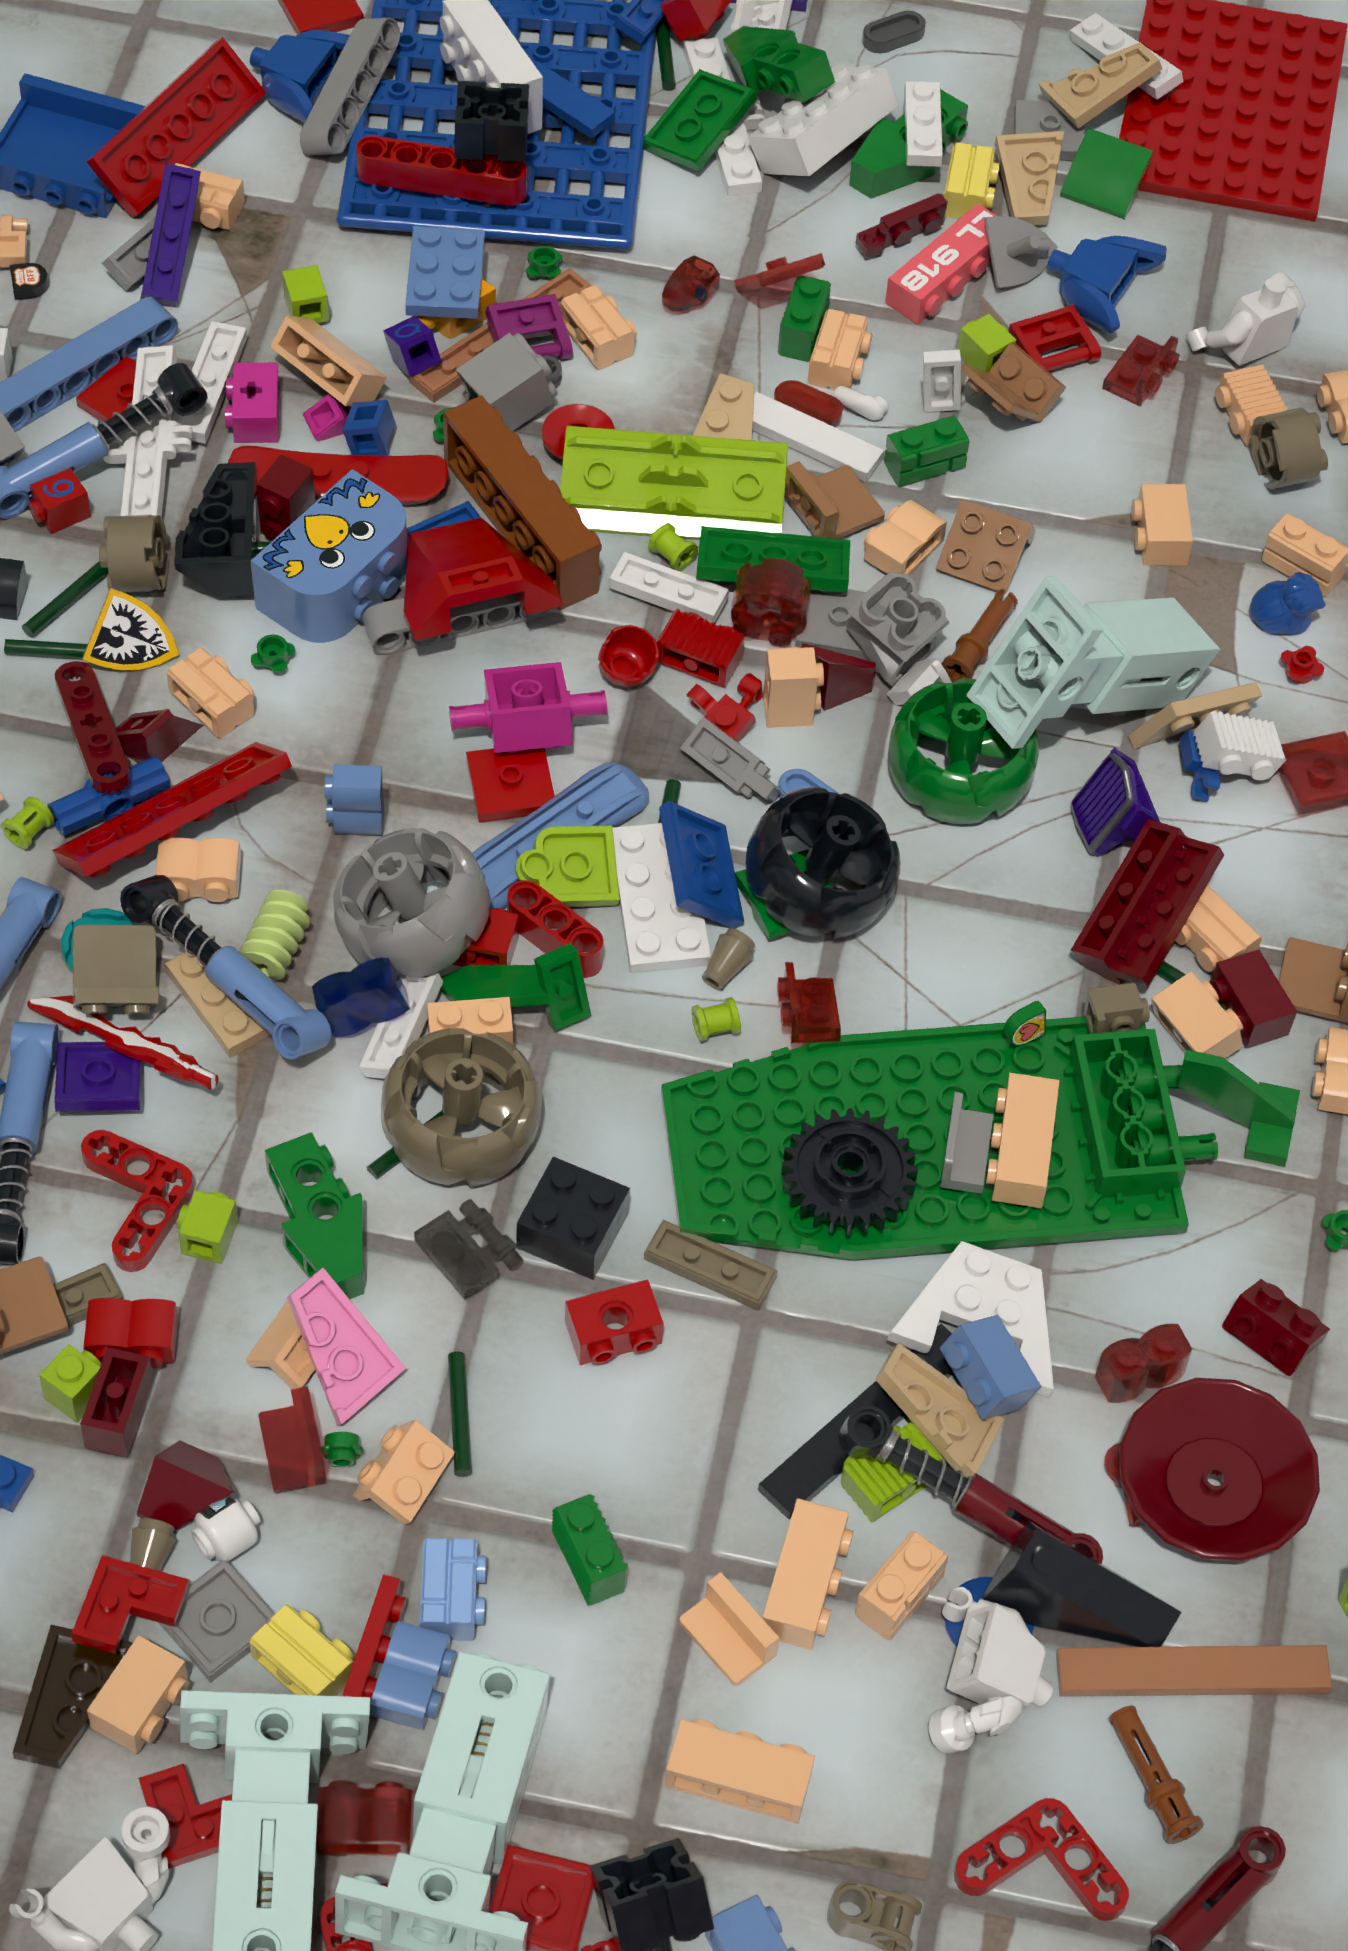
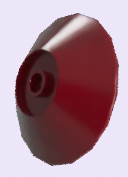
(1225, 1434)

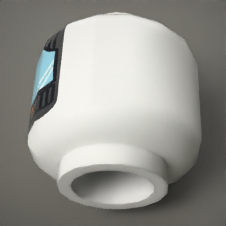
(226, 1528)

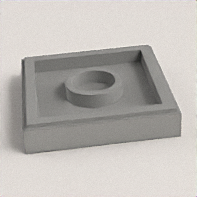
(218, 1620)

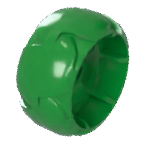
(955, 793)

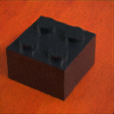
(572, 1218)

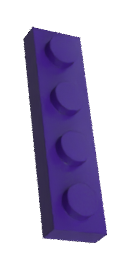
(170, 234)

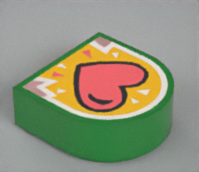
(1026, 1024)

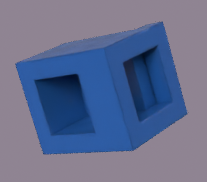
(369, 428)

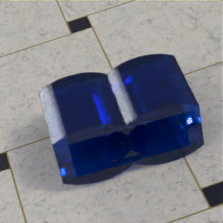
(361, 997)

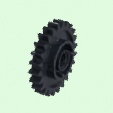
(877, 1189)

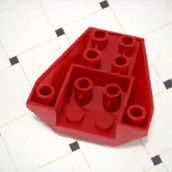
(466, 566)

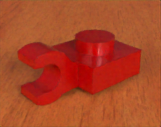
(725, 713)

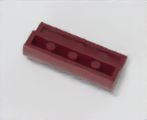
(1146, 904)

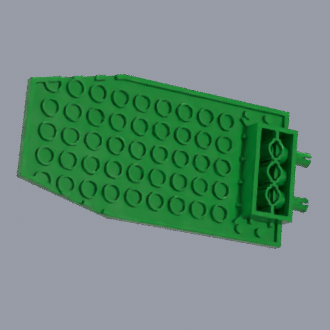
(1111, 1157)

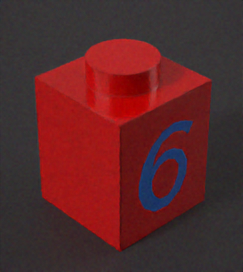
(59, 501)

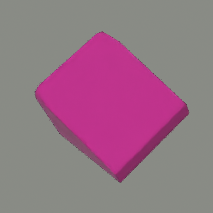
(326, 418)

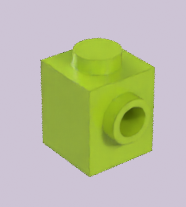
(305, 293)
(984, 342)
(207, 1226)
(70, 1380)

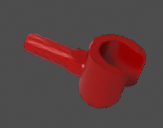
(751, 689)

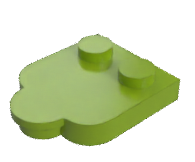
(573, 865)

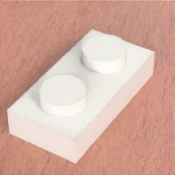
(942, 380)

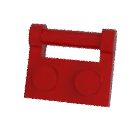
(1055, 331)

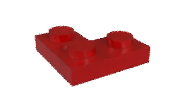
(123, 1591)
(192, 1826)

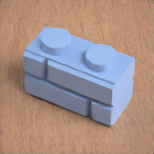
(449, 1587)

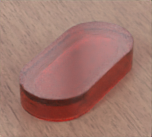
(810, 401)

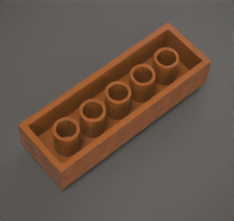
(521, 498)

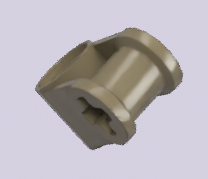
(877, 1918)

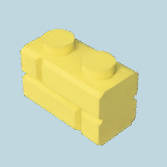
(969, 179)
(301, 1655)

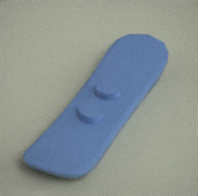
(596, 799)

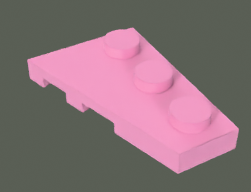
(342, 1345)

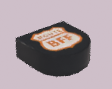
(28, 280)

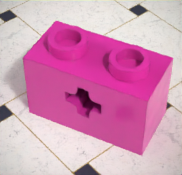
(254, 402)

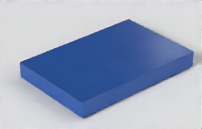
(701, 865)

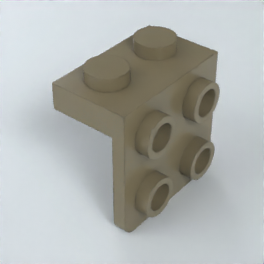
(114, 968)

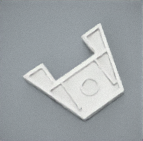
(978, 1286)

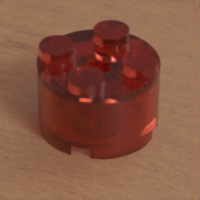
(771, 601)

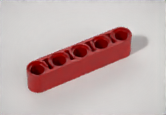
(435, 171)

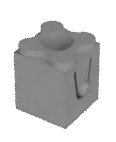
(509, 379)

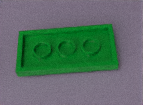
(727, 550)

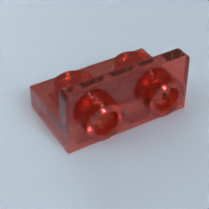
(1141, 369)
(808, 1007)

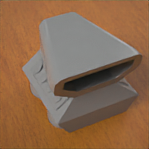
(896, 625)

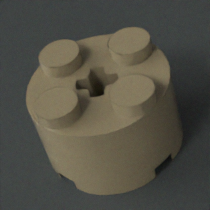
(1288, 447)
(135, 553)

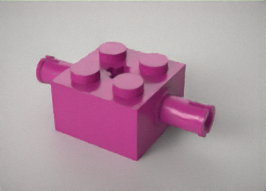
(527, 708)

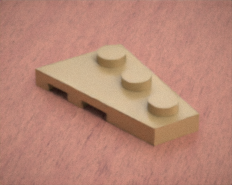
(1097, 88)
(1029, 172)
(728, 410)
(1190, 712)
(219, 1013)
(939, 1410)

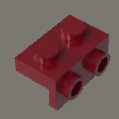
(1275, 1326)

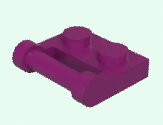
(532, 319)

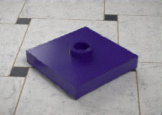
(95, 1078)

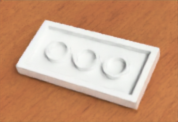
(654, 927)

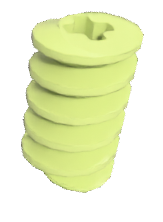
(276, 933)

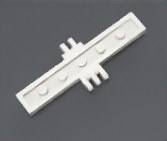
(735, 153)
(153, 444)

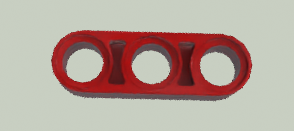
(549, 913)

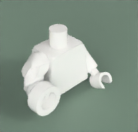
(1257, 324)
(994, 1666)
(101, 1896)

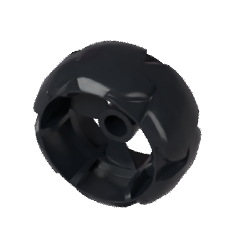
(843, 839)

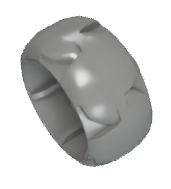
(394, 874)

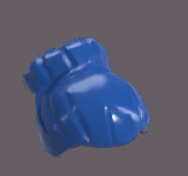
(1287, 605)

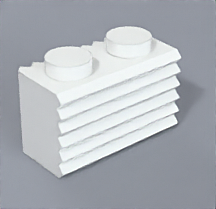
(1239, 745)

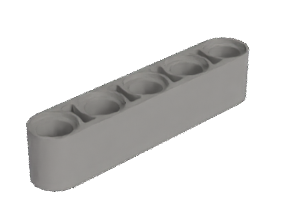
(350, 86)
(391, 634)

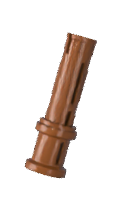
(973, 646)
(1169, 1791)

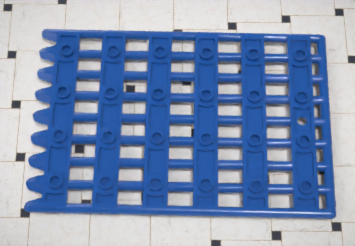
(543, 159)

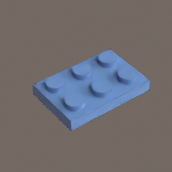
(445, 272)

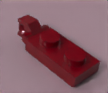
(903, 225)

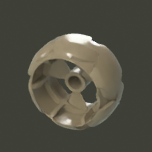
(459, 1065)

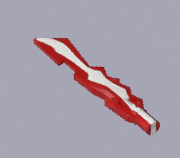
(126, 1040)

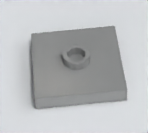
(1043, 116)
(828, 623)

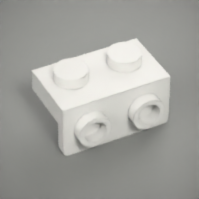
(761, 14)

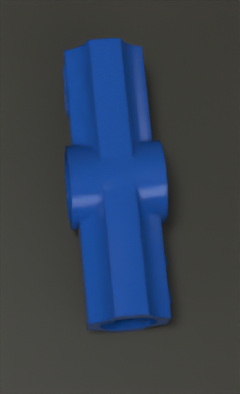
(90, 806)

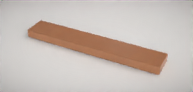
(443, 377)
(1193, 1670)

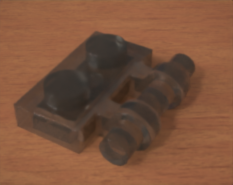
(457, 1253)

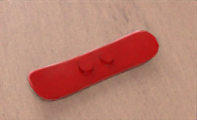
(408, 478)

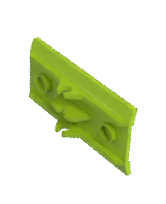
(649, 479)

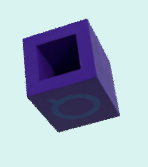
(412, 346)

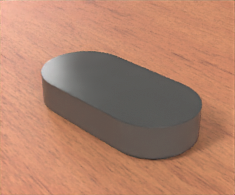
(893, 32)

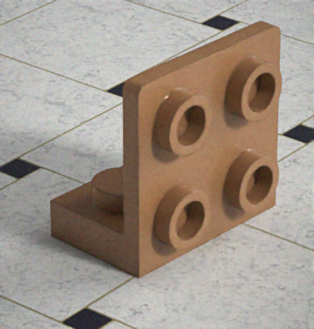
(1017, 385)
(832, 502)
(984, 546)
(1316, 978)
(28, 1305)

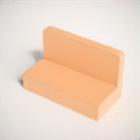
(283, 1350)
(730, 1631)

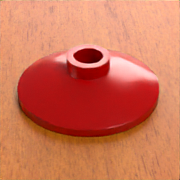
(571, 415)

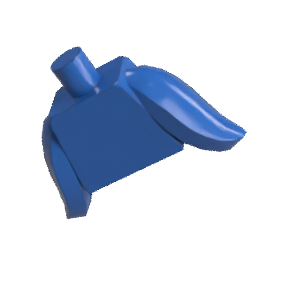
(298, 69)
(1101, 273)

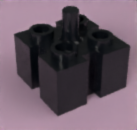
(491, 121)
(652, 1898)

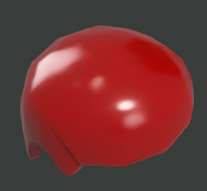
(628, 656)

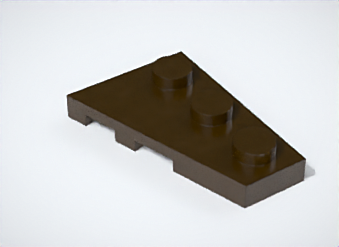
(60, 1695)

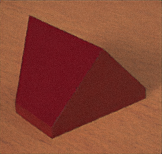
(844, 677)
(154, 734)
(182, 1485)

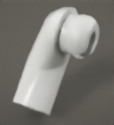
(861, 403)

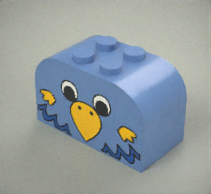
(333, 561)

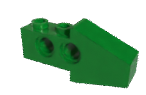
(778, 63)
(882, 157)
(311, 1241)

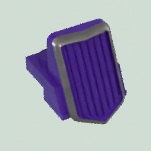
(1112, 804)

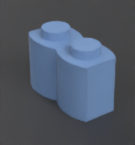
(355, 799)
(411, 1676)

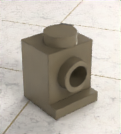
(1115, 1008)

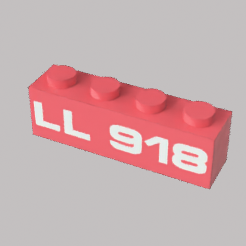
(941, 268)

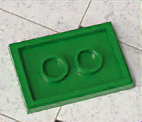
(699, 120)

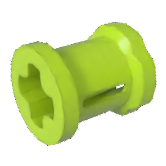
(672, 547)
(39, 817)
(716, 1019)

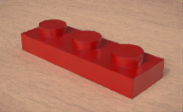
(372, 1650)

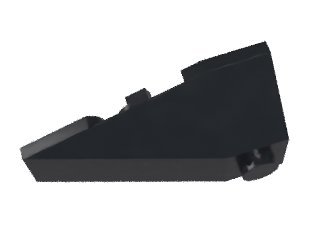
(222, 533)
(1076, 1594)

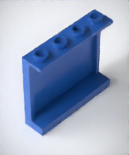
(53, 137)

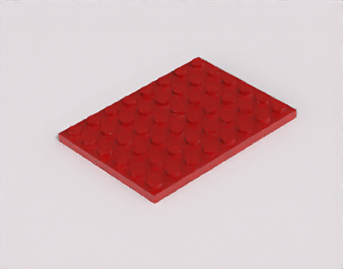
(1250, 110)

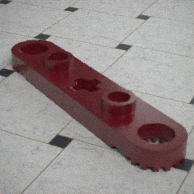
(98, 745)

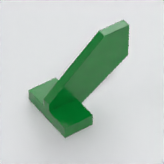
(551, 982)
(1260, 1107)

